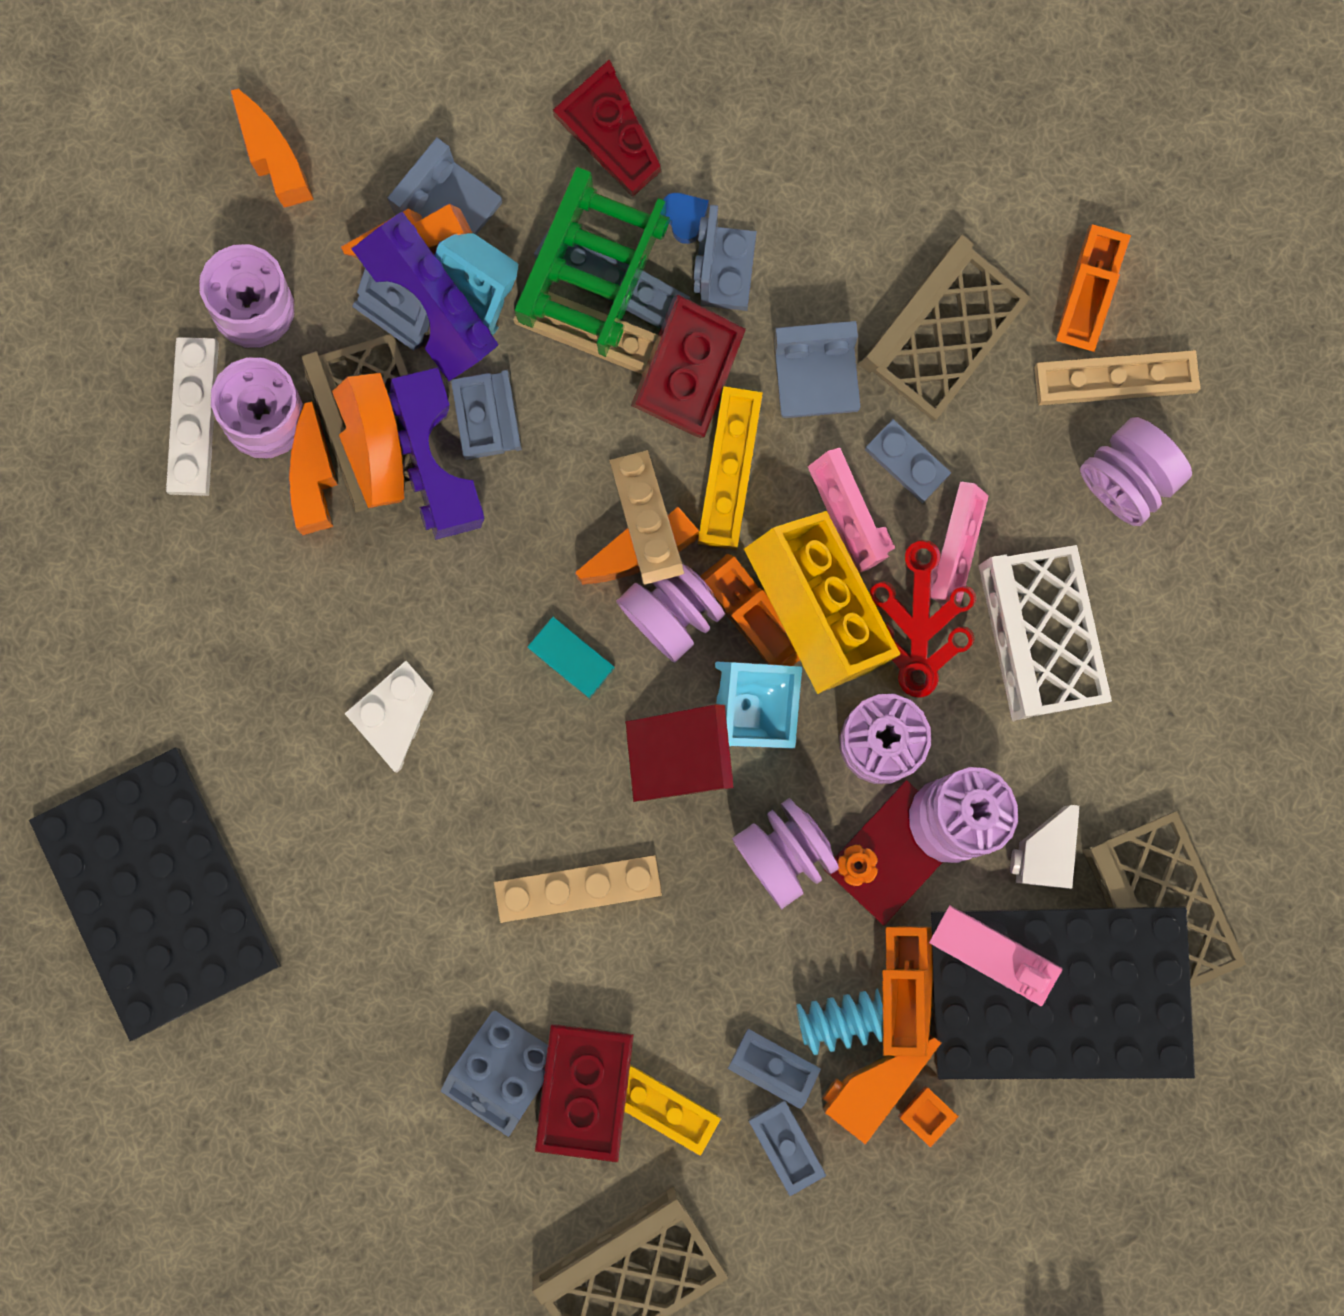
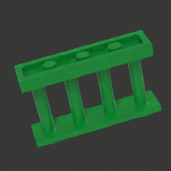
(567, 232)

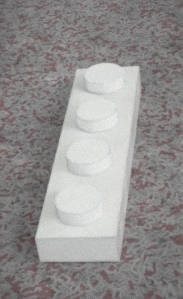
(192, 417)

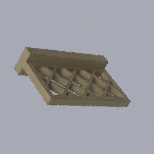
(917, 308)
(323, 383)
(1120, 892)
(618, 1242)

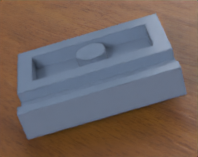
(393, 310)
(486, 415)

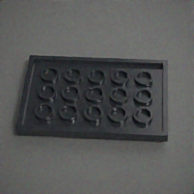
(154, 894)
(1109, 1016)

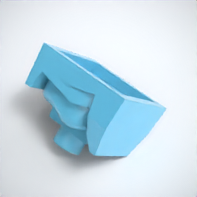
(479, 273)
(760, 703)

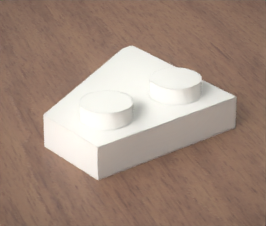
(392, 713)

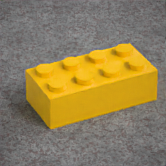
(821, 601)

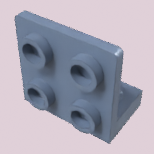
(440, 181)
(727, 264)
(817, 369)
(498, 1073)

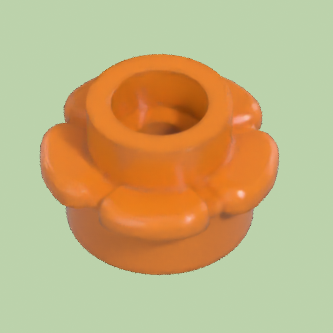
(866, 873)

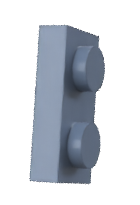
(907, 461)
(774, 1068)
(787, 1147)

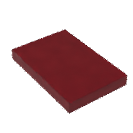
(688, 367)
(679, 753)
(900, 862)
(584, 1092)

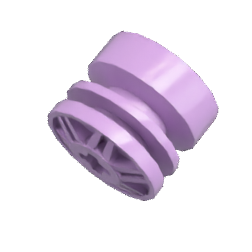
(233, 280)
(246, 390)
(1136, 471)
(670, 610)
(865, 753)
(963, 815)
(786, 852)

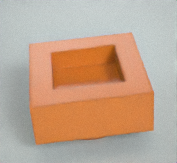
(928, 1116)

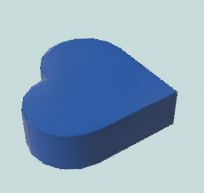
(685, 215)

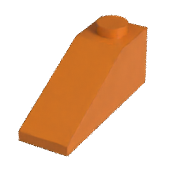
(871, 1092)

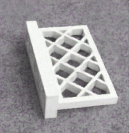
(1011, 637)

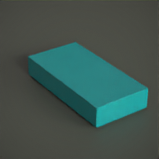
(571, 657)

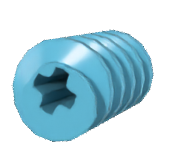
(841, 1022)

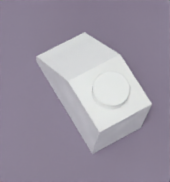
(1048, 852)

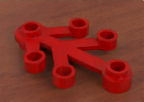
(920, 625)

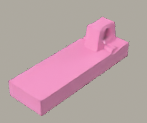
(849, 512)
(959, 543)
(995, 955)

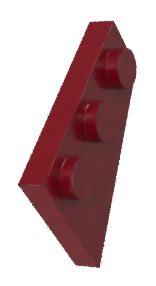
(606, 126)

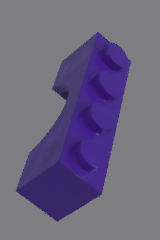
(402, 257)
(449, 501)

